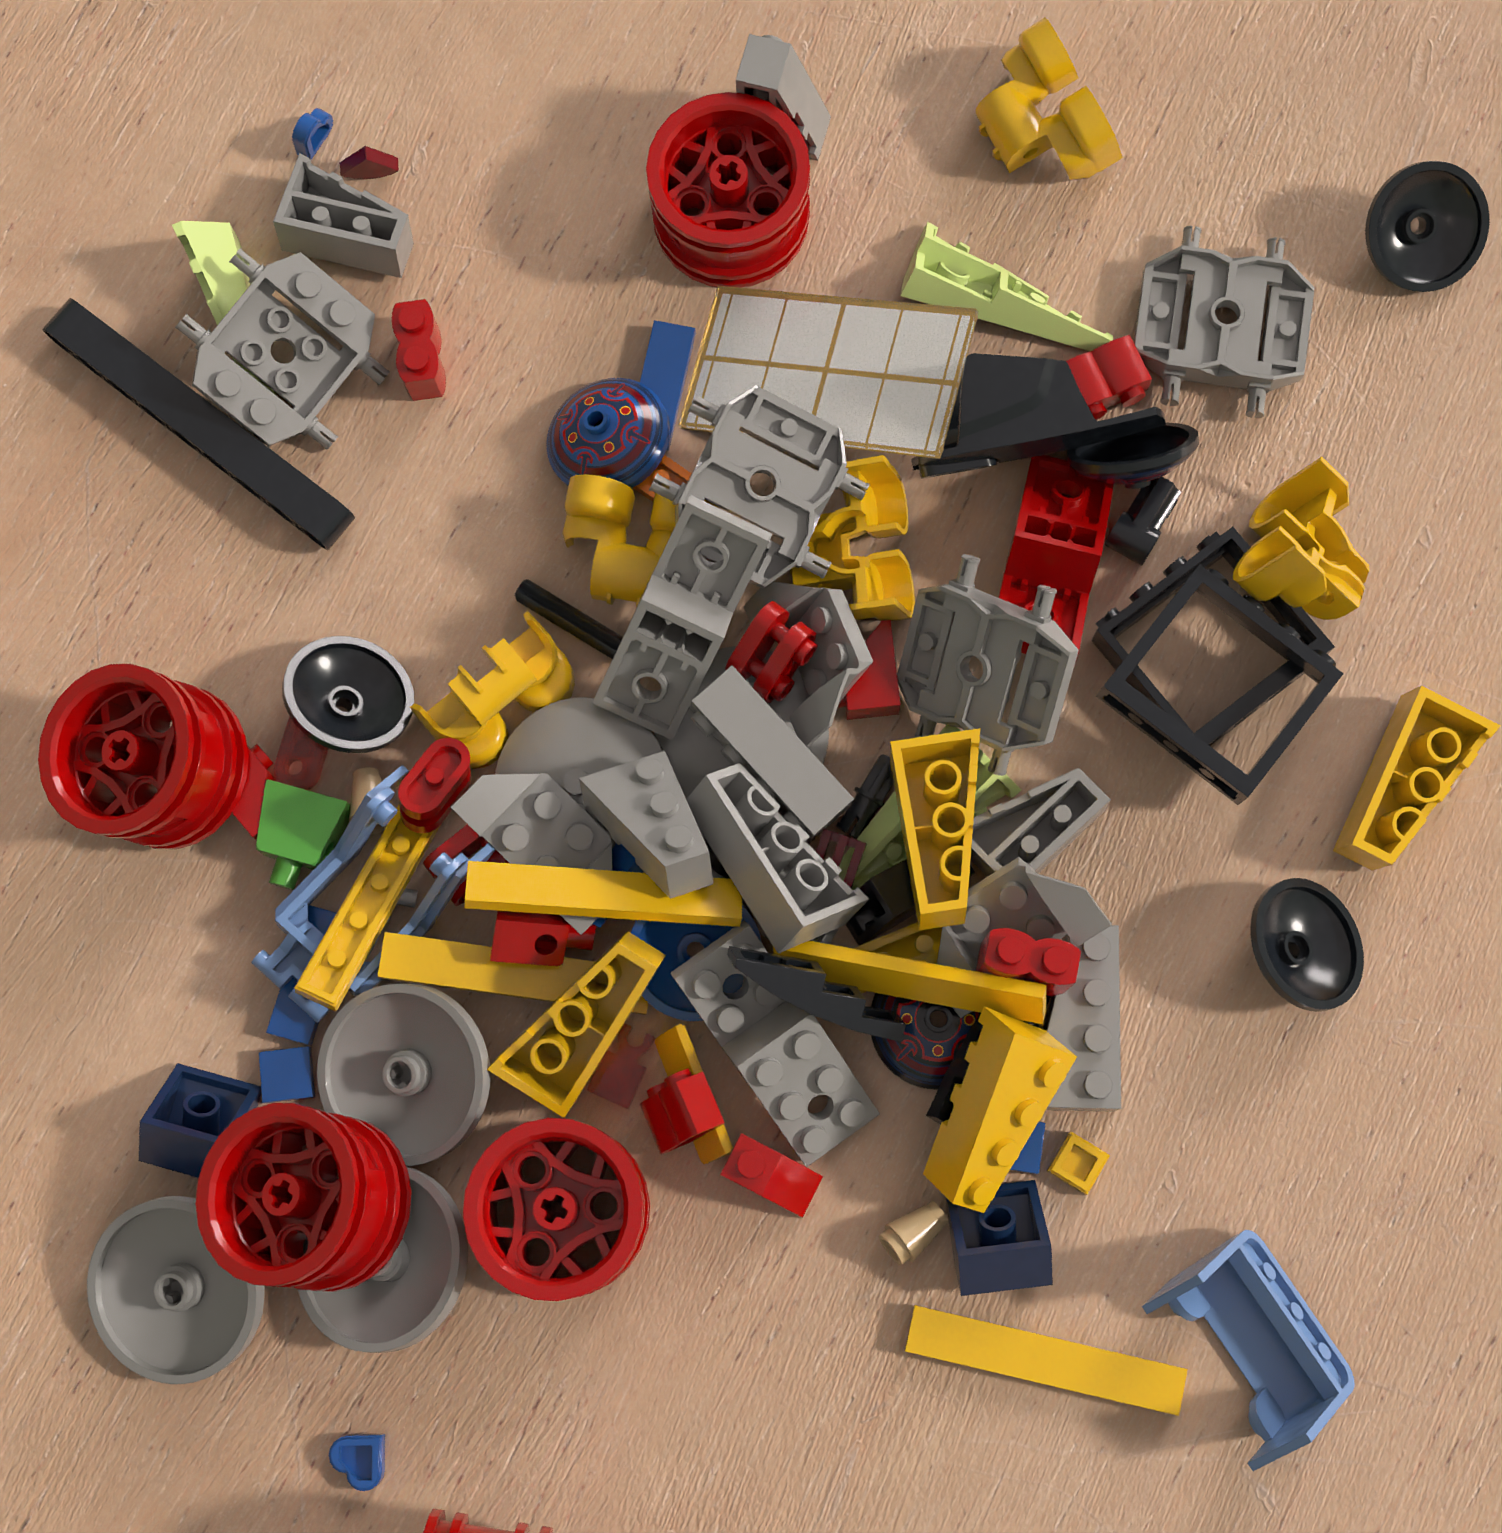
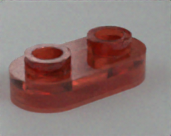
(299, 747)

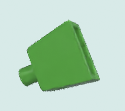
(298, 829)

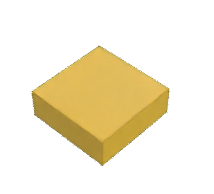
(1078, 1163)

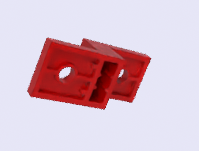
(1057, 542)

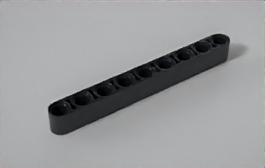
(199, 424)

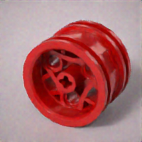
(726, 149)
(131, 776)
(267, 1196)
(536, 1219)

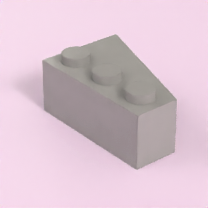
(777, 75)

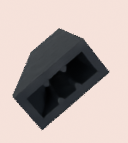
(888, 903)

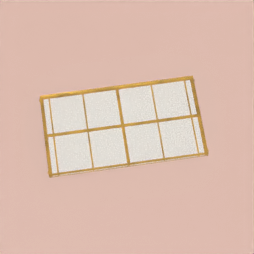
(858, 363)

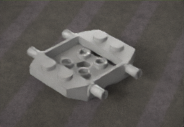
(260, 321)
(1216, 350)
(798, 490)
(963, 622)

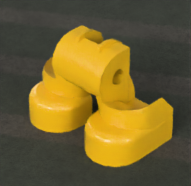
(1015, 125)
(602, 511)
(1301, 546)
(882, 580)
(525, 670)

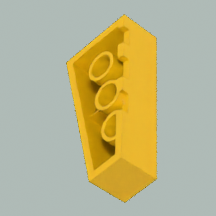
(1410, 774)
(936, 812)
(574, 1033)
(995, 1108)

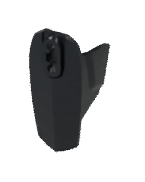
(1021, 411)

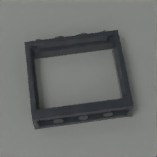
(1148, 597)
(1180, 740)

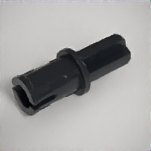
(868, 797)

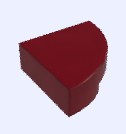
(368, 164)

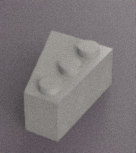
(340, 223)
(652, 820)
(1037, 823)

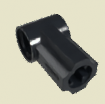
(1140, 526)

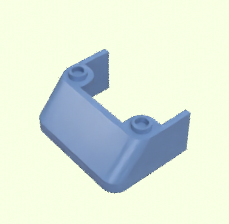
(1270, 1337)

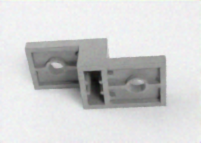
(681, 617)
(776, 1050)

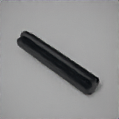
(568, 618)

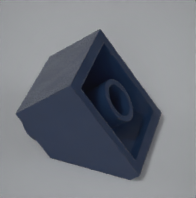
(190, 1117)
(1003, 1245)

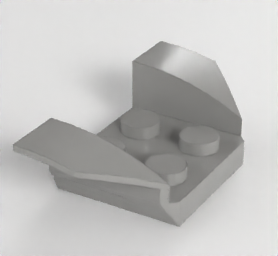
(838, 658)
(536, 824)
(1024, 902)

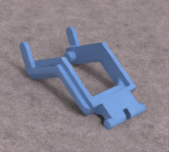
(292, 914)

